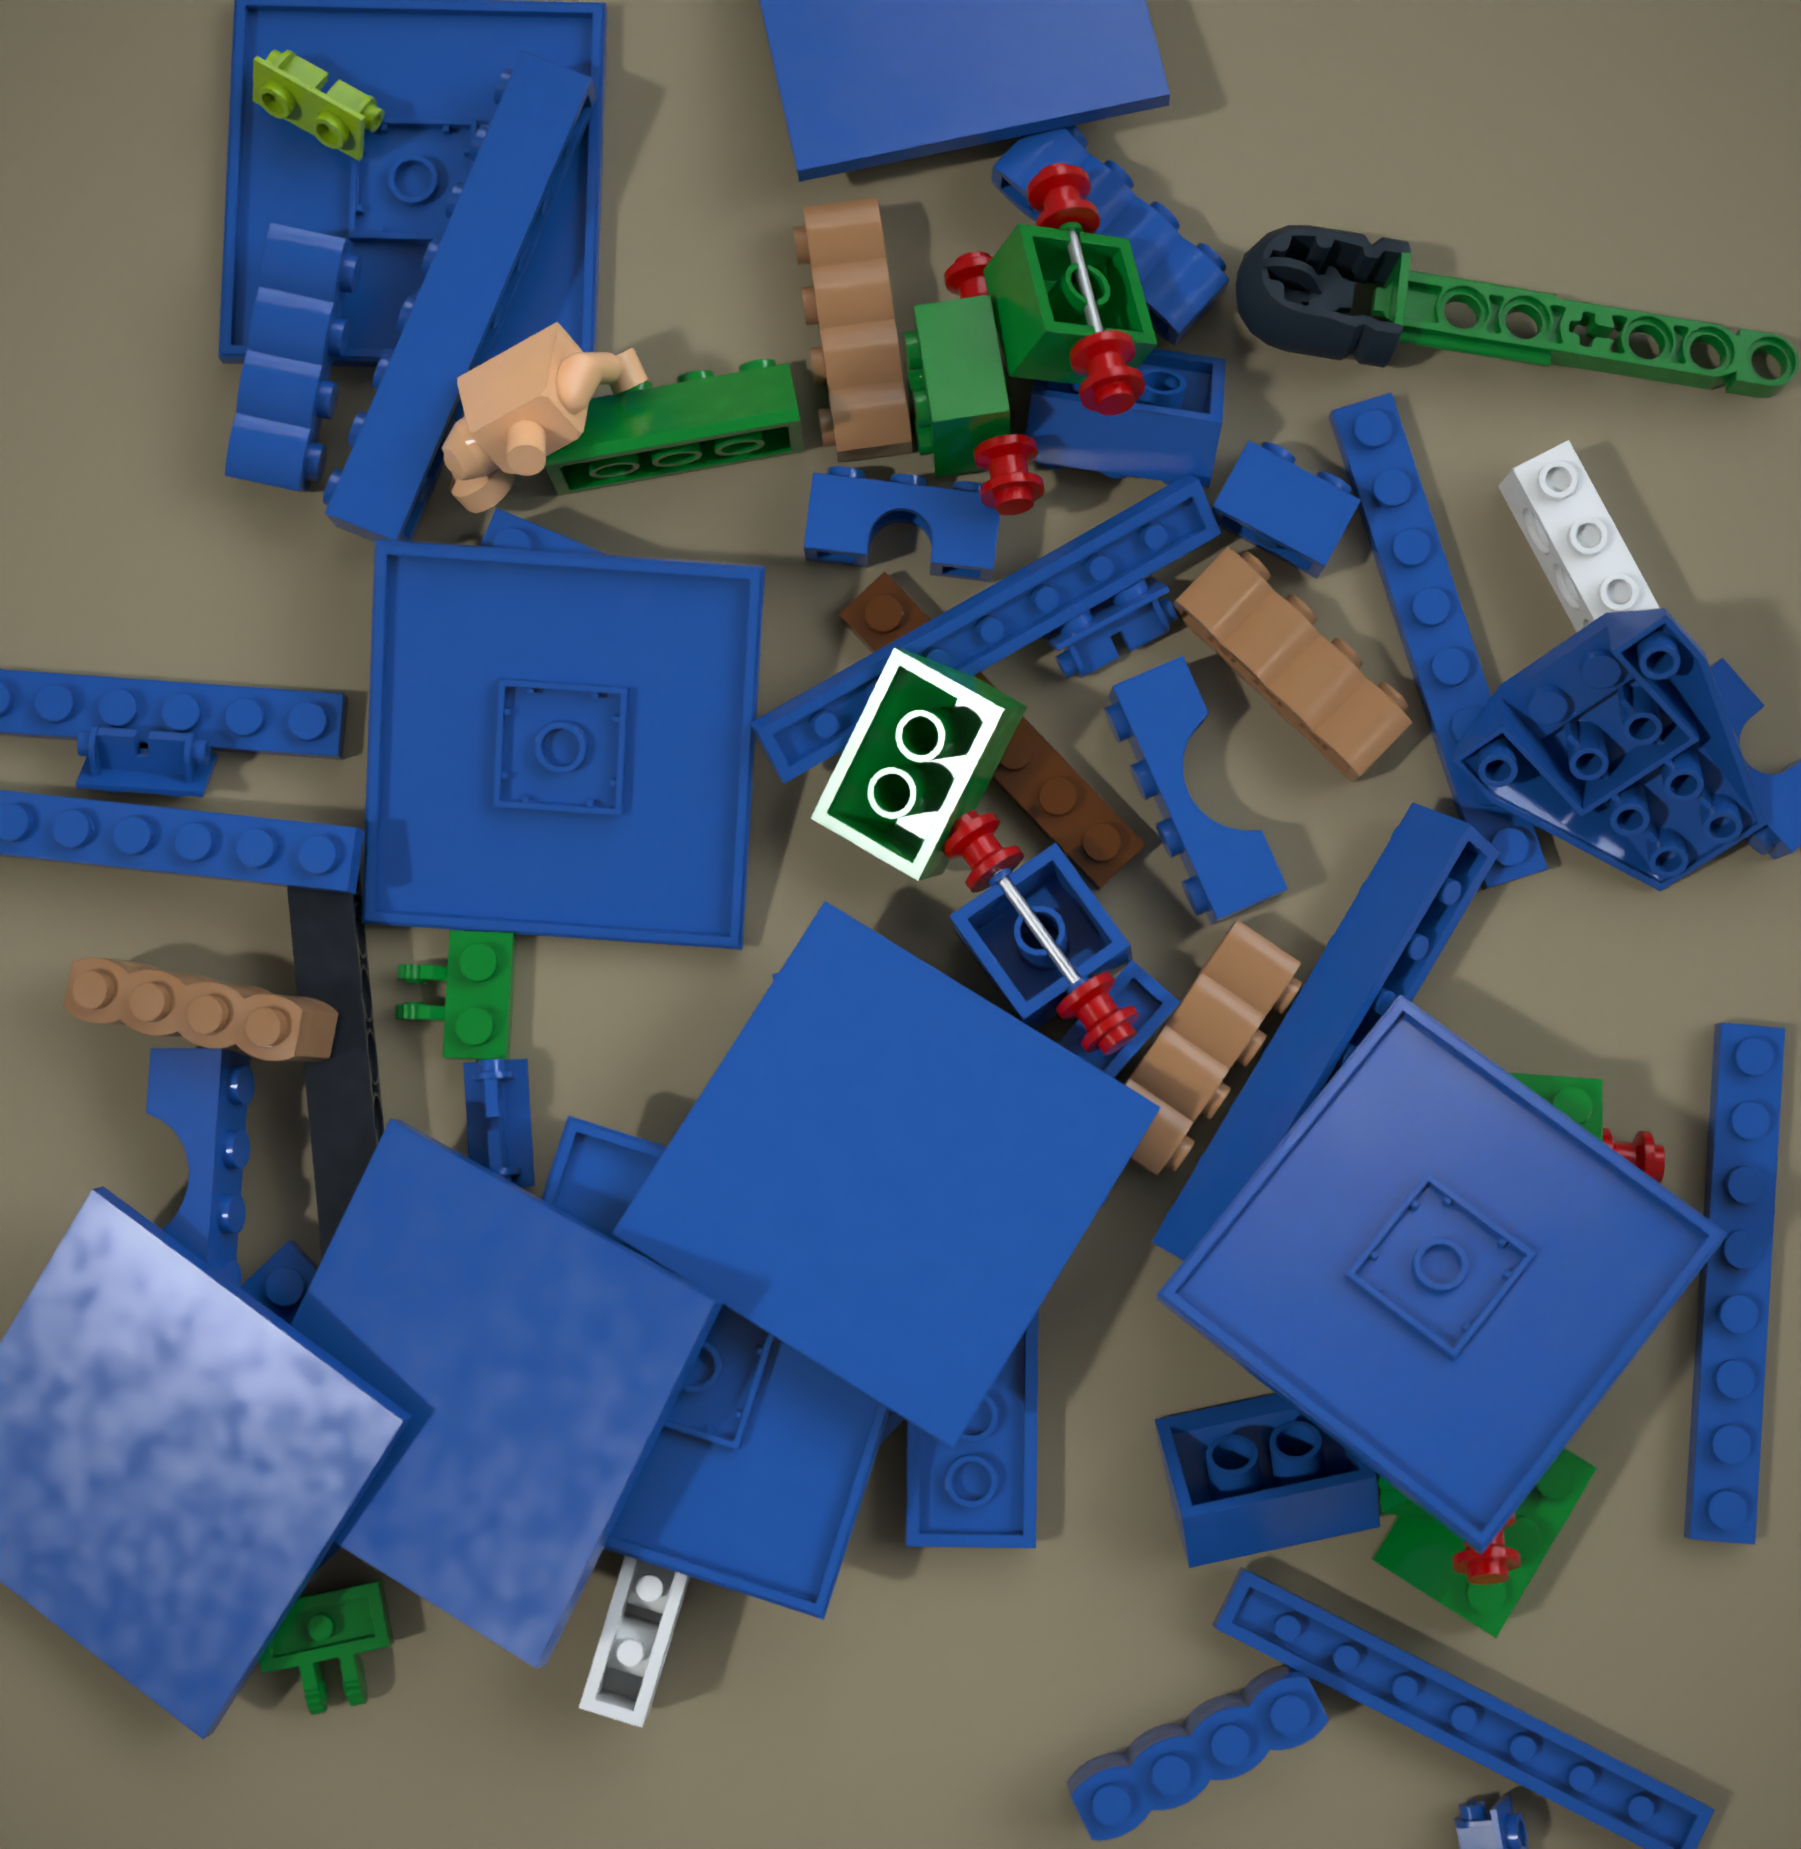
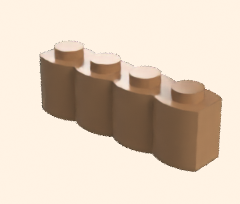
(856, 330)
(1292, 665)
(201, 1010)
(1206, 1037)

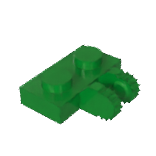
(477, 995)
(329, 1627)

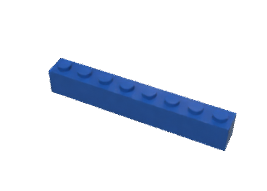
(462, 298)
(1372, 958)

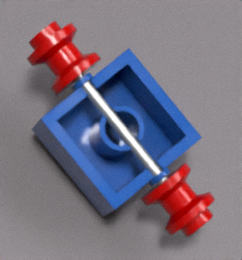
(1040, 935)

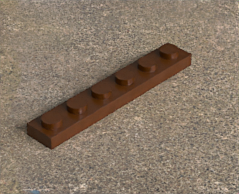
(1030, 767)

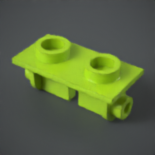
(291, 91)

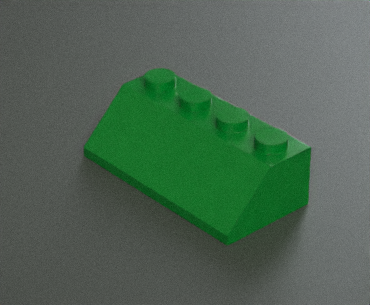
(682, 428)

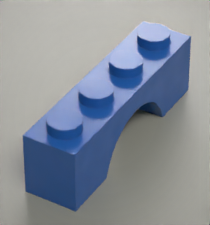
(1225, 865)
(205, 1103)

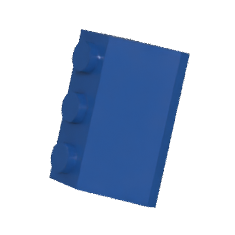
(1161, 438)
(1260, 1480)

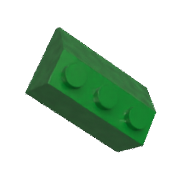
(917, 762)
(1423, 1549)

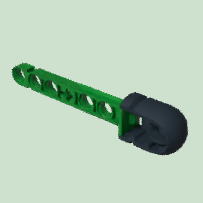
(1296, 295)

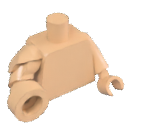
(526, 409)

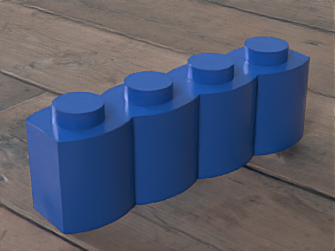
(1175, 275)
(290, 358)
(1179, 1760)

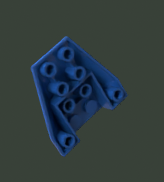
(1619, 749)

